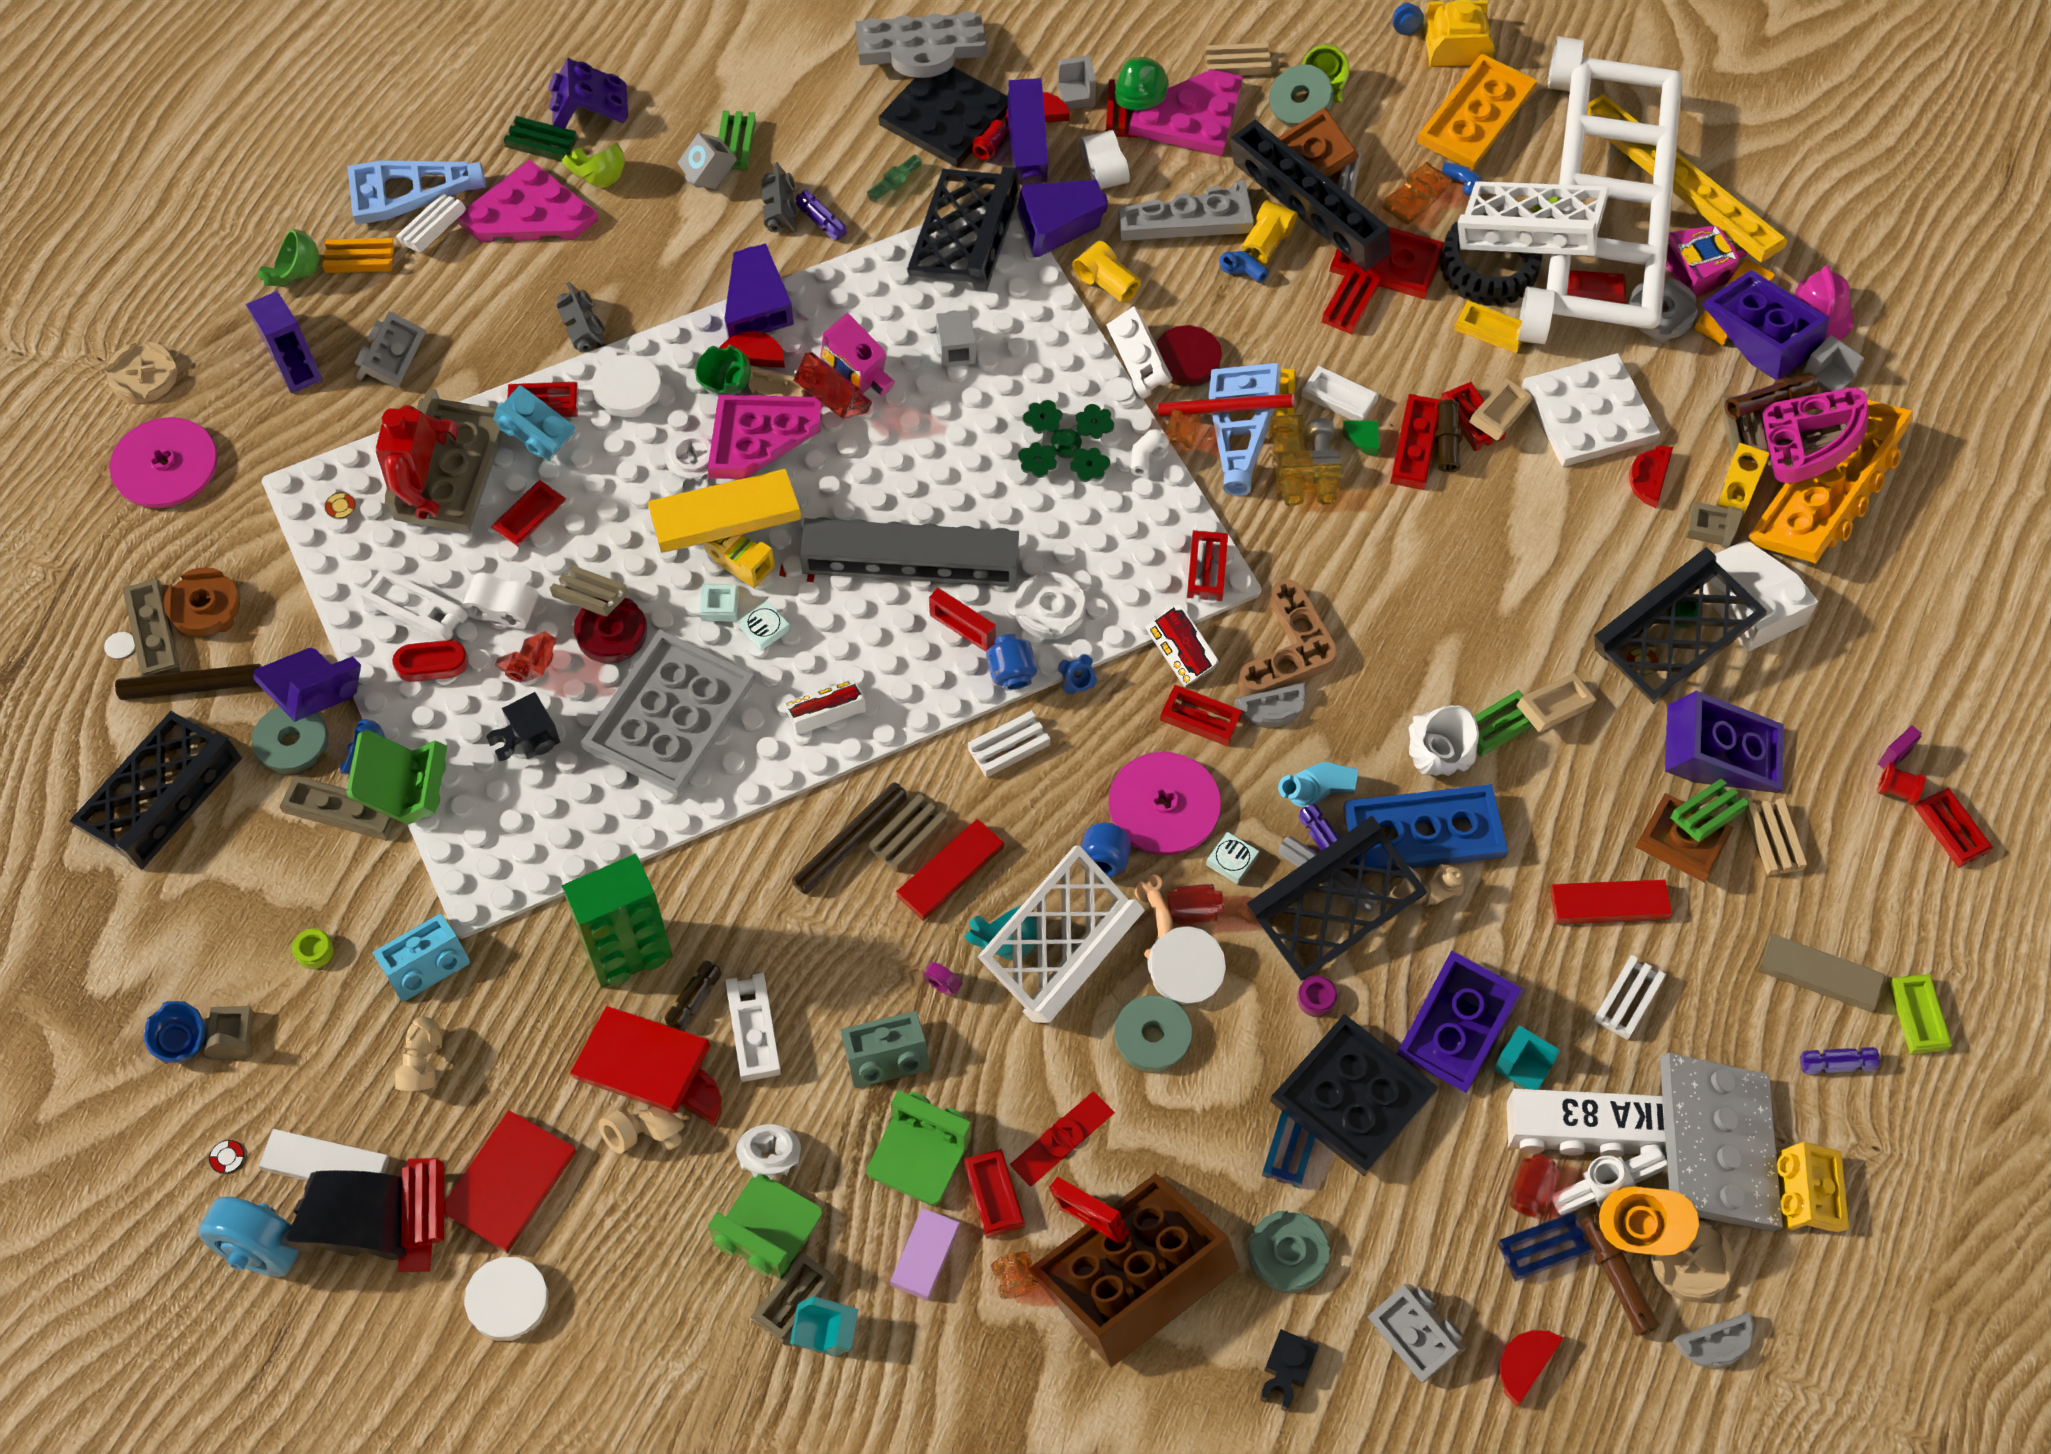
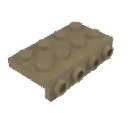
(457, 468)

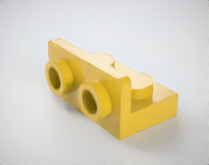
(1812, 1187)

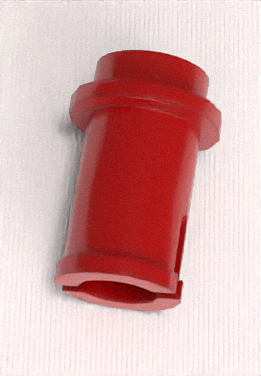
(985, 146)

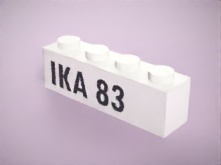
(1585, 1122)

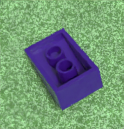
(1768, 323)
(1724, 742)
(1460, 1021)

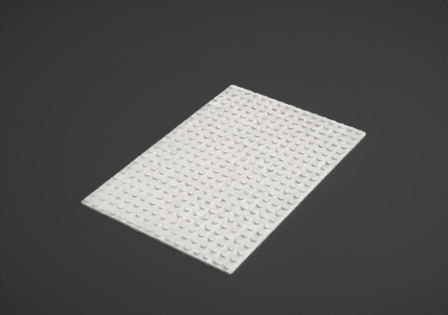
(922, 455)

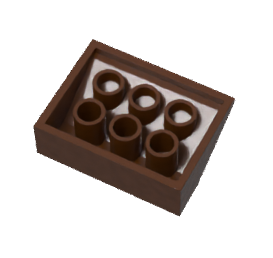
(1136, 1287)

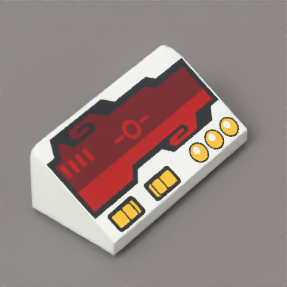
(1182, 645)
(825, 706)

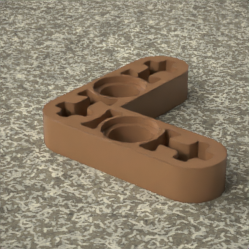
(1303, 644)

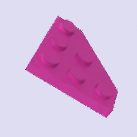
(1193, 113)
(527, 207)
(758, 430)

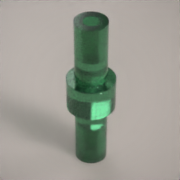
(894, 178)

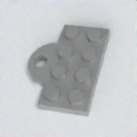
(921, 44)

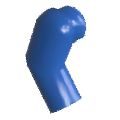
(1463, 175)
(1243, 263)

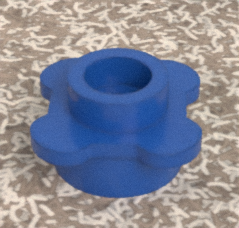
(1087, 675)

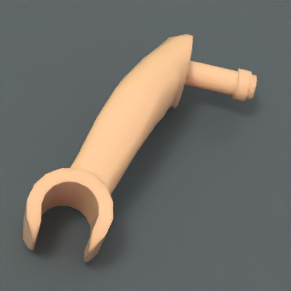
(1150, 893)

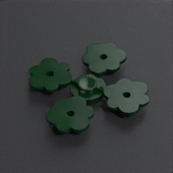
(1066, 442)

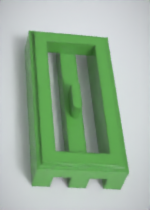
(738, 120)
(1485, 747)
(1724, 797)

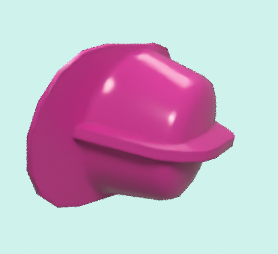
(1829, 295)

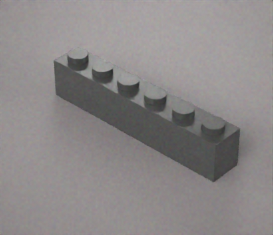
(909, 551)

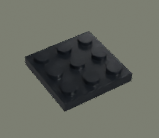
(944, 114)
(1354, 1094)

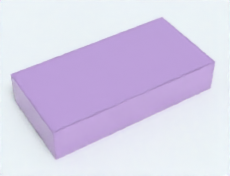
(925, 1254)

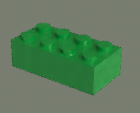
(618, 921)

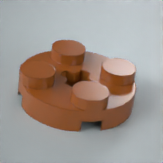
(205, 620)

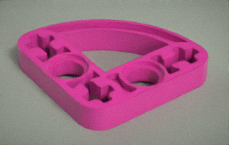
(1791, 426)

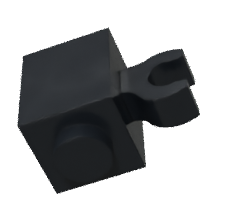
(527, 726)

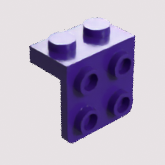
(589, 88)
(308, 682)

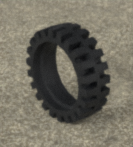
(1485, 286)

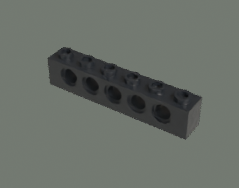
(1311, 195)

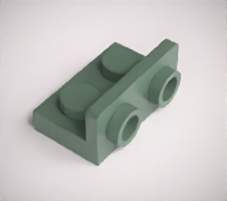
(885, 1049)

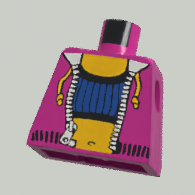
(1702, 258)
(856, 355)

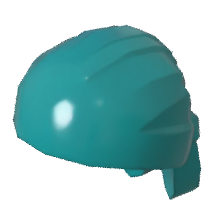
(983, 933)

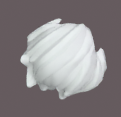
(1444, 740)

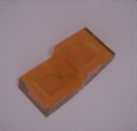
(1418, 194)

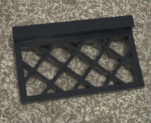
(990, 237)
(1658, 603)
(174, 800)
(1315, 872)

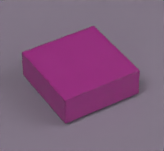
(1901, 747)

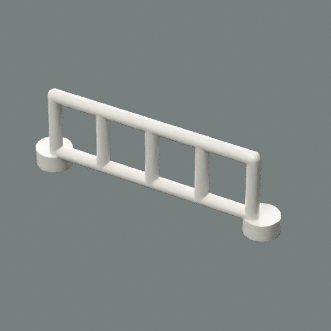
(1573, 74)

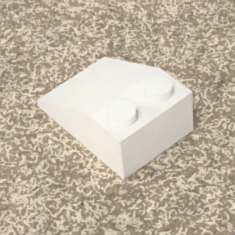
(1769, 583)

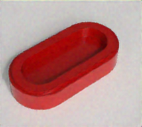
(430, 660)

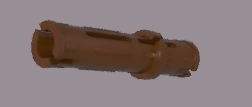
(1781, 390)
(1621, 1278)

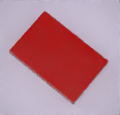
(1404, 270)
(640, 1059)
(508, 1181)

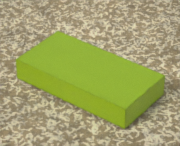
(1920, 1014)

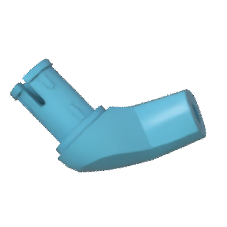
(1317, 783)

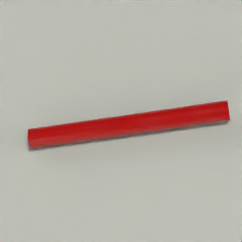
(1228, 404)

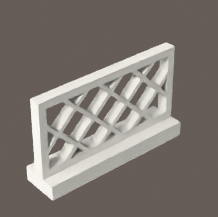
(1532, 231)
(1075, 963)

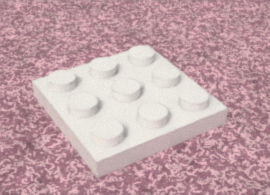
(1590, 410)

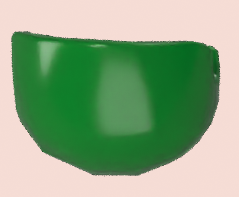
(723, 370)

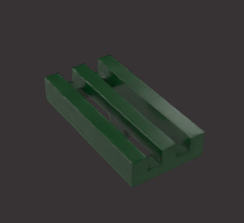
(542, 135)

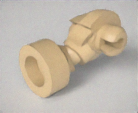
(1442, 885)
(422, 1039)
(621, 1128)

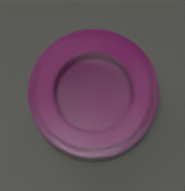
(942, 979)
(1317, 996)

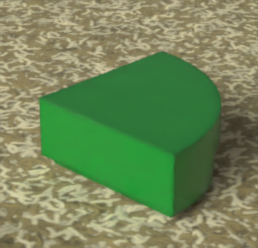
(1363, 435)

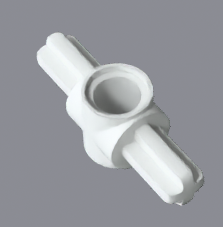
(1604, 1169)

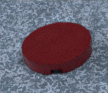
(1189, 354)
(611, 637)

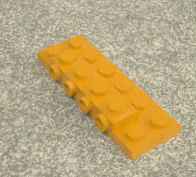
(1821, 509)

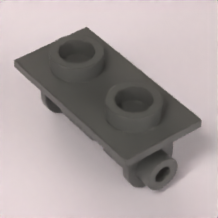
(779, 189)
(577, 308)

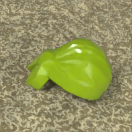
(1333, 63)
(600, 169)

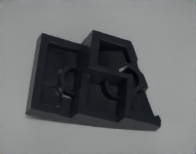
(349, 1214)

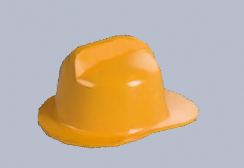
(1649, 1221)

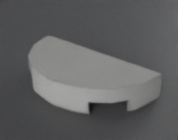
(1273, 707)
(1719, 1343)

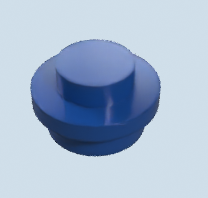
(1407, 19)

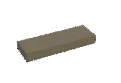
(151, 628)
(333, 807)
(1821, 972)

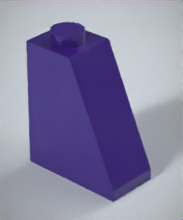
(1028, 130)
(1059, 212)
(756, 294)
(284, 341)

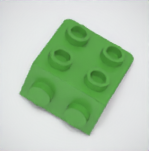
(395, 778)
(920, 1148)
(766, 1226)

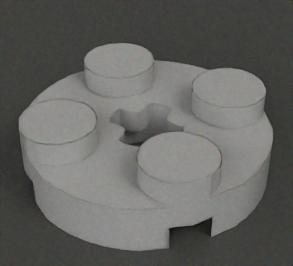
(1680, 315)

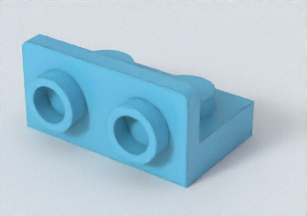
(533, 423)
(421, 957)

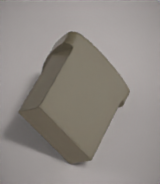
(1713, 523)
(229, 1033)

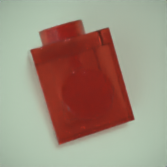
(531, 661)

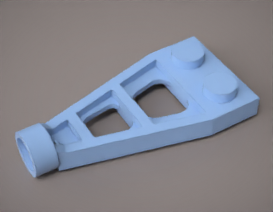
(369, 190)
(1242, 382)

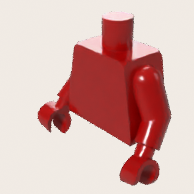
(406, 452)

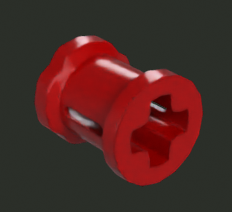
(1901, 783)

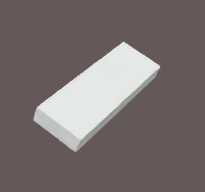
(301, 1155)

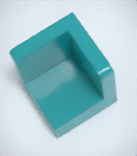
(1526, 1059)
(824, 1326)

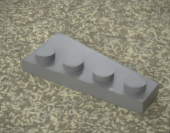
(1205, 214)

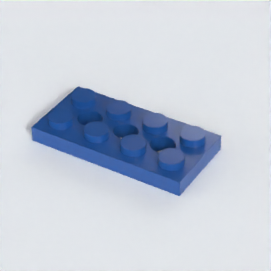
(1438, 809)

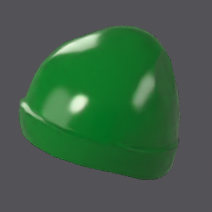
(1141, 84)

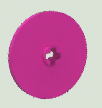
(149, 483)
(1176, 779)

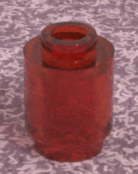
(1195, 904)
(1534, 1185)

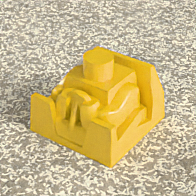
(1457, 32)

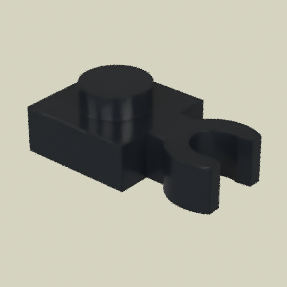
(1290, 1364)

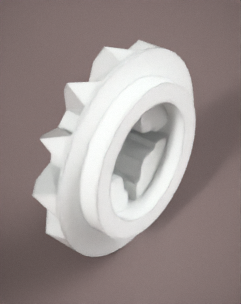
(677, 455)
(762, 1139)

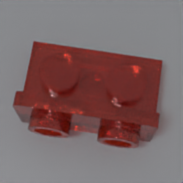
(831, 387)

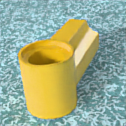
(1271, 226)
(1101, 266)

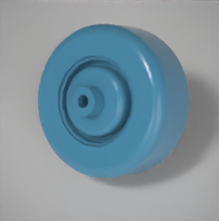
(248, 1236)

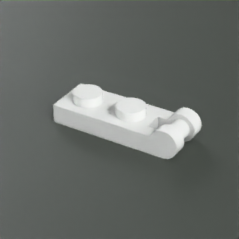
(1139, 352)
(413, 605)
(753, 1028)

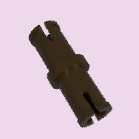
(1448, 435)

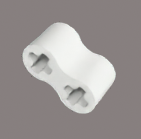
(1104, 159)
(500, 600)

